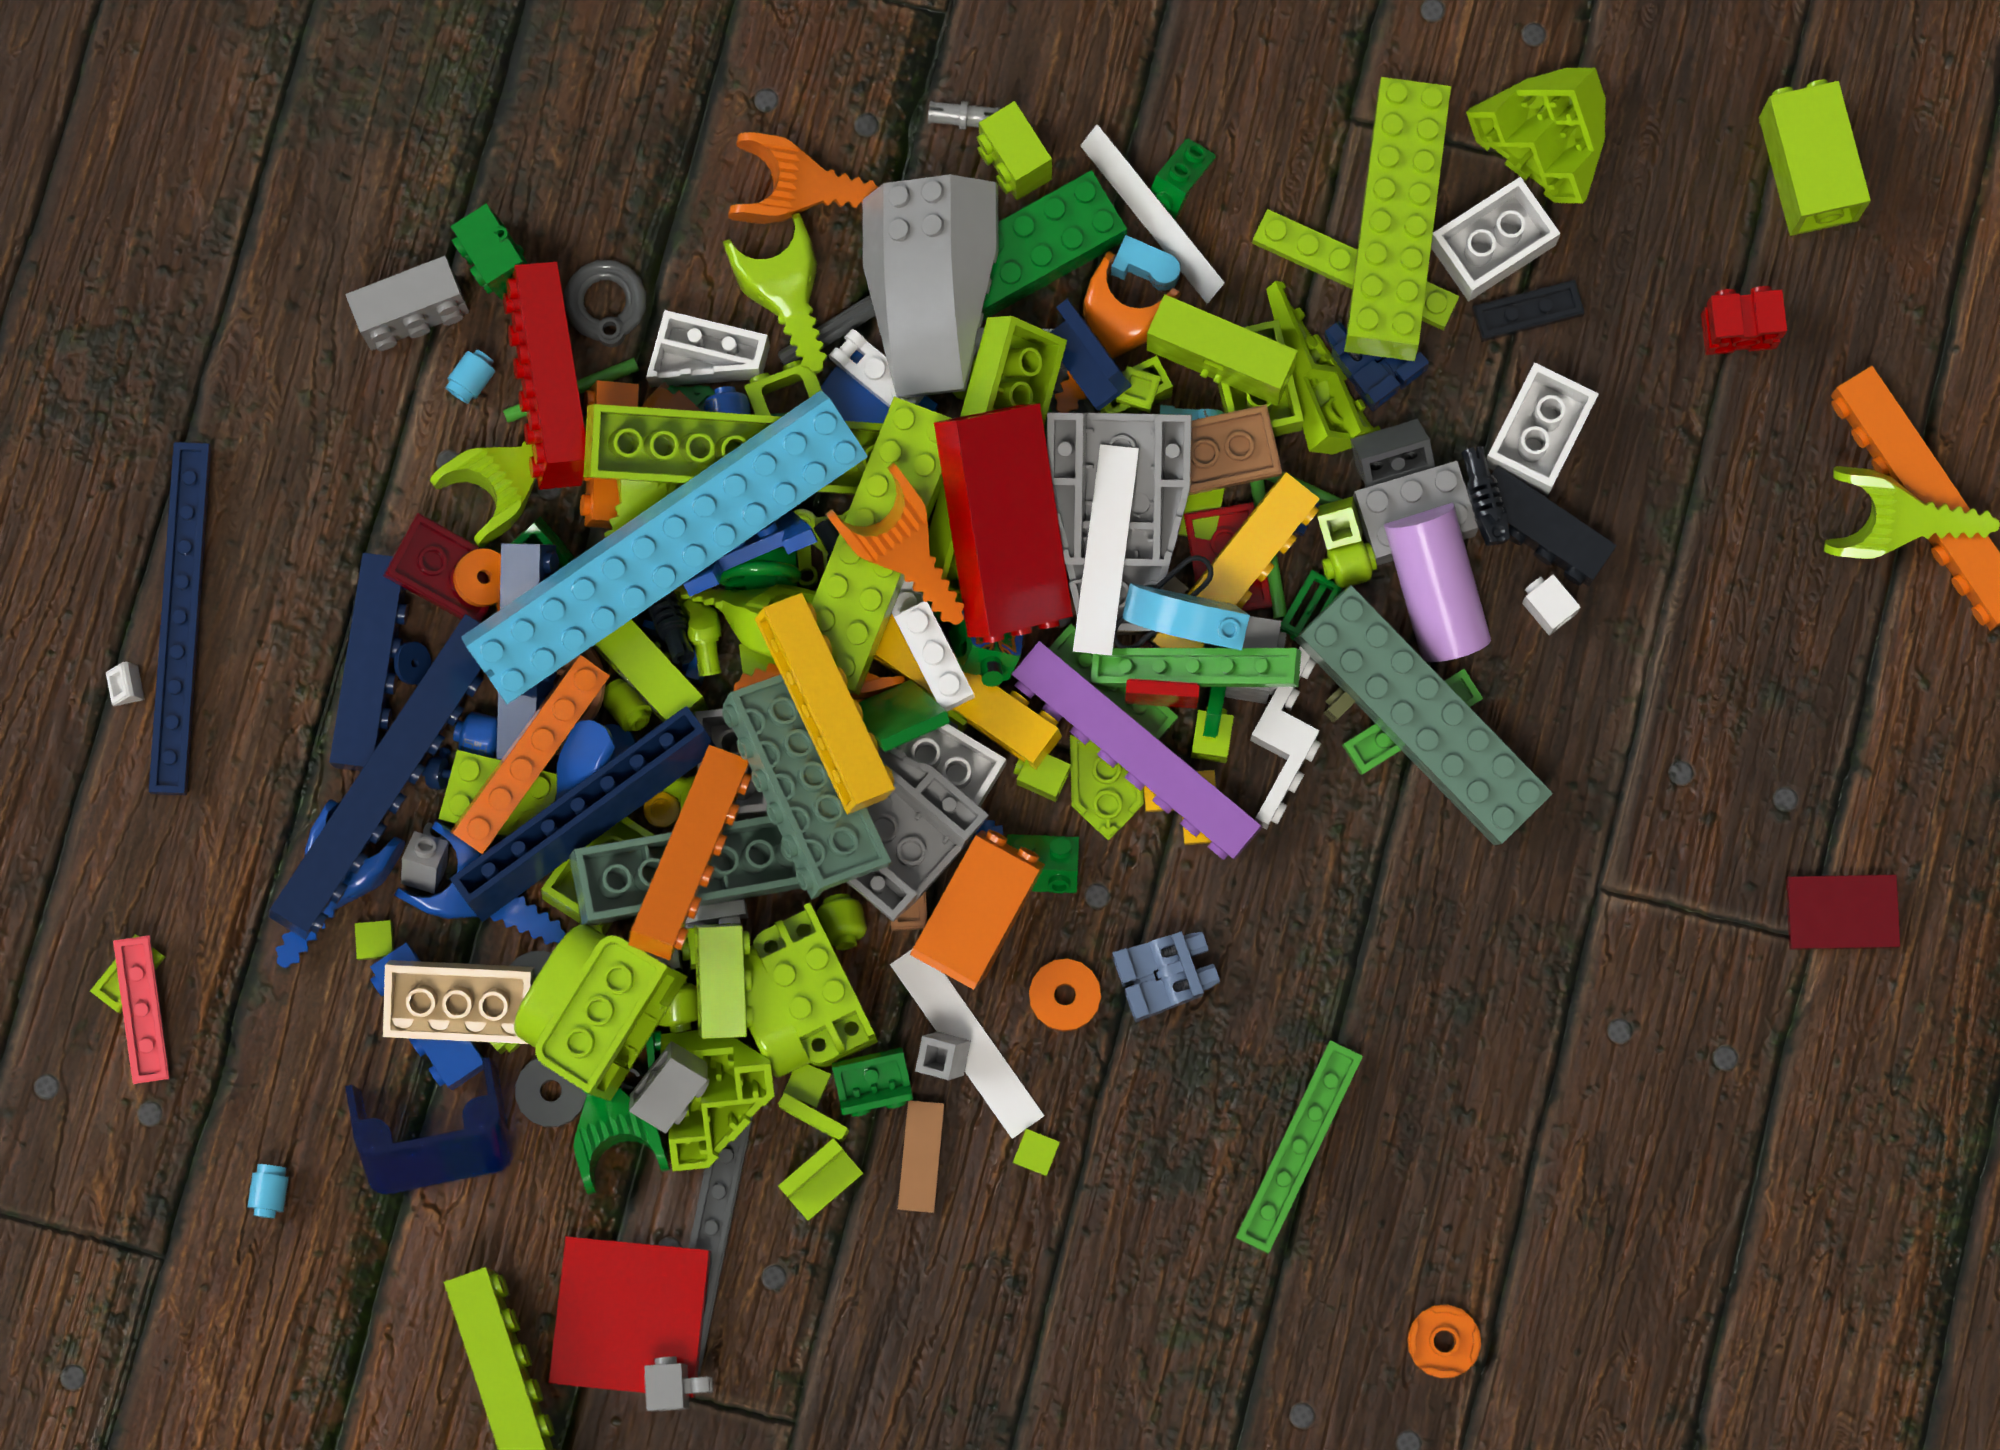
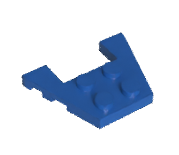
(785, 531)

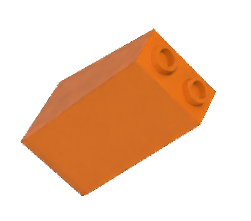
(978, 908)

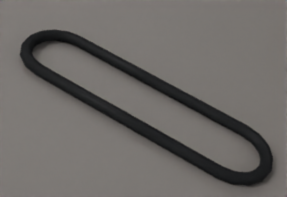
(1161, 584)

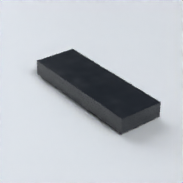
(1528, 311)

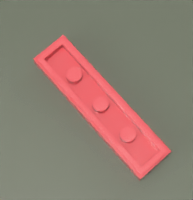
(141, 1009)

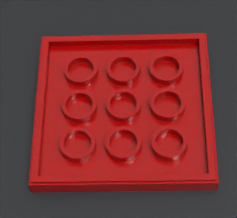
(624, 1310)

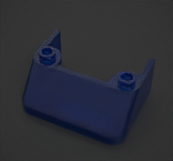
(437, 1159)

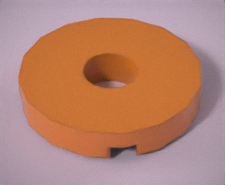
(1062, 973)
(1466, 1341)

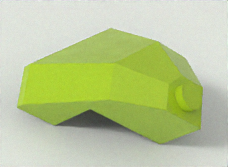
(1547, 130)
(736, 1090)

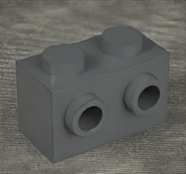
(1392, 453)

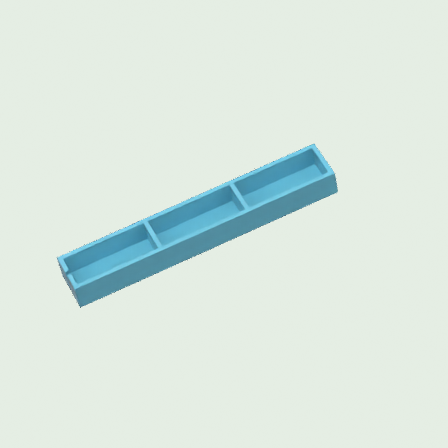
(664, 546)

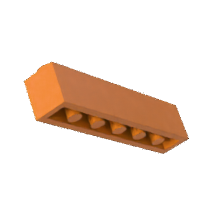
(529, 754)
(689, 852)

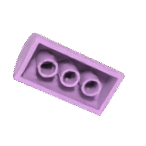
(1438, 584)

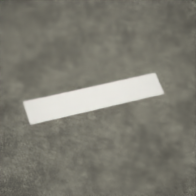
(1152, 213)
(1105, 550)
(984, 1062)

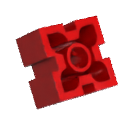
(1743, 321)

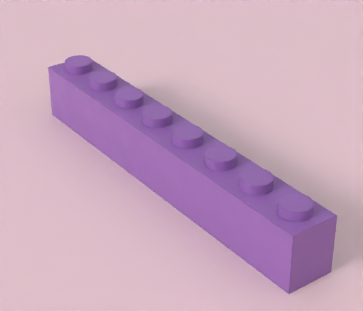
(1137, 751)

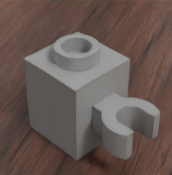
(424, 860)
(670, 1387)

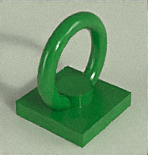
(763, 571)

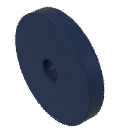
(402, 662)

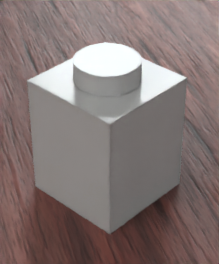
(942, 1055)

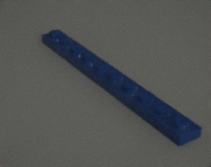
(180, 619)

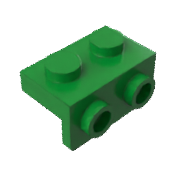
(1059, 857)
(872, 1082)

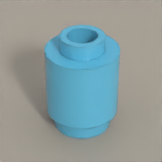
(470, 376)
(268, 1190)

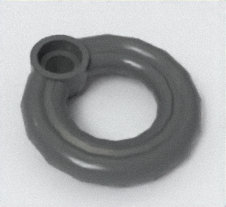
(625, 321)

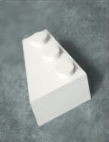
(704, 352)

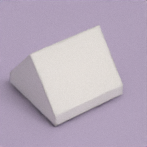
(124, 684)

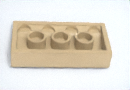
(453, 1000)

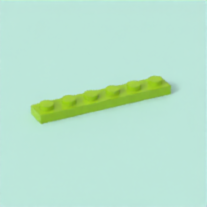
(1336, 261)

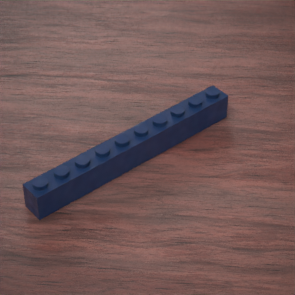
(379, 787)

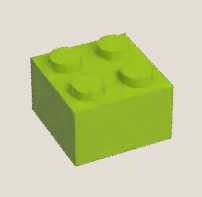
(1014, 151)

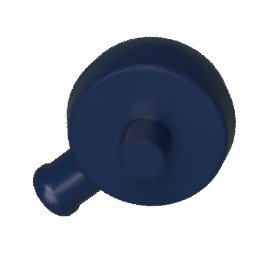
(438, 770)

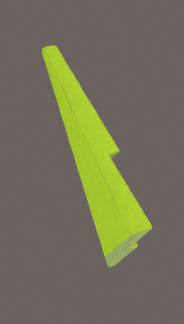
(1325, 402)

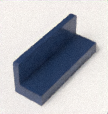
(1088, 359)

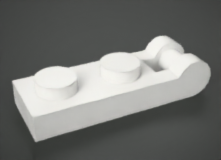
(870, 371)

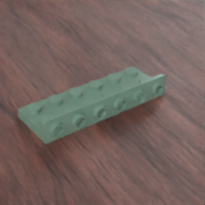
(798, 791)

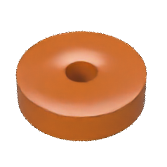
(466, 578)

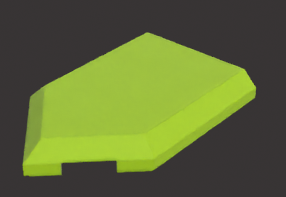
(1101, 791)

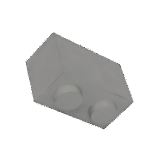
(669, 1087)

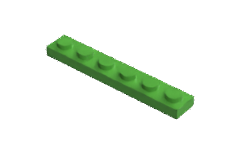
(1200, 665)
(1299, 1147)

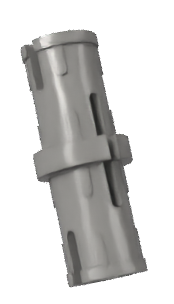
(958, 114)

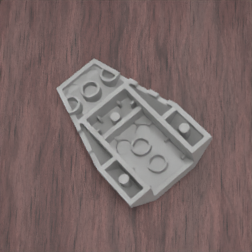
(928, 276)
(1158, 492)
(922, 829)

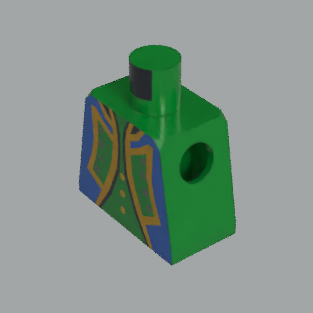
(991, 660)

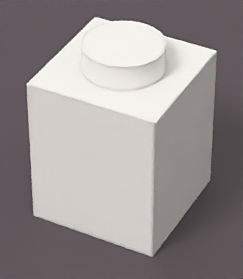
(1550, 603)

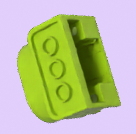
(802, 997)
(595, 1008)

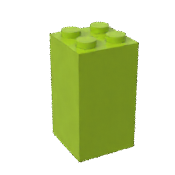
(1814, 157)

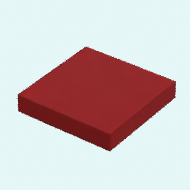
(1162, 693)

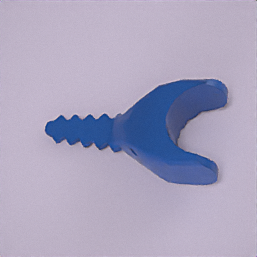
(588, 750)
(370, 876)
(451, 905)

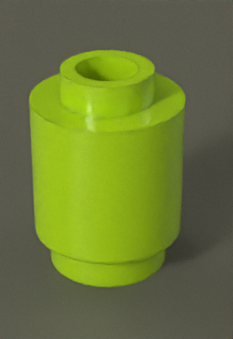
(626, 705)

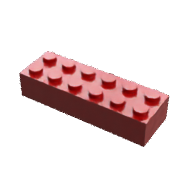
(546, 375)

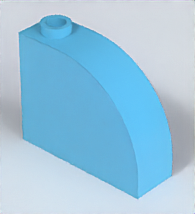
(1186, 616)

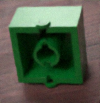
(489, 247)

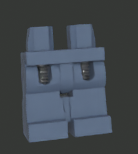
(1140, 963)

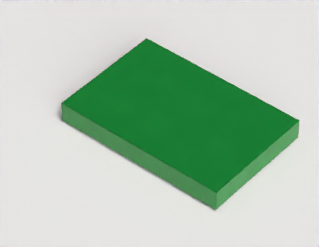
(902, 715)

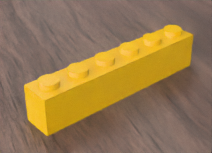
(1252, 548)
(825, 703)
(992, 711)

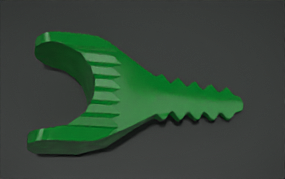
(606, 1124)

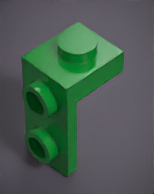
(1180, 175)

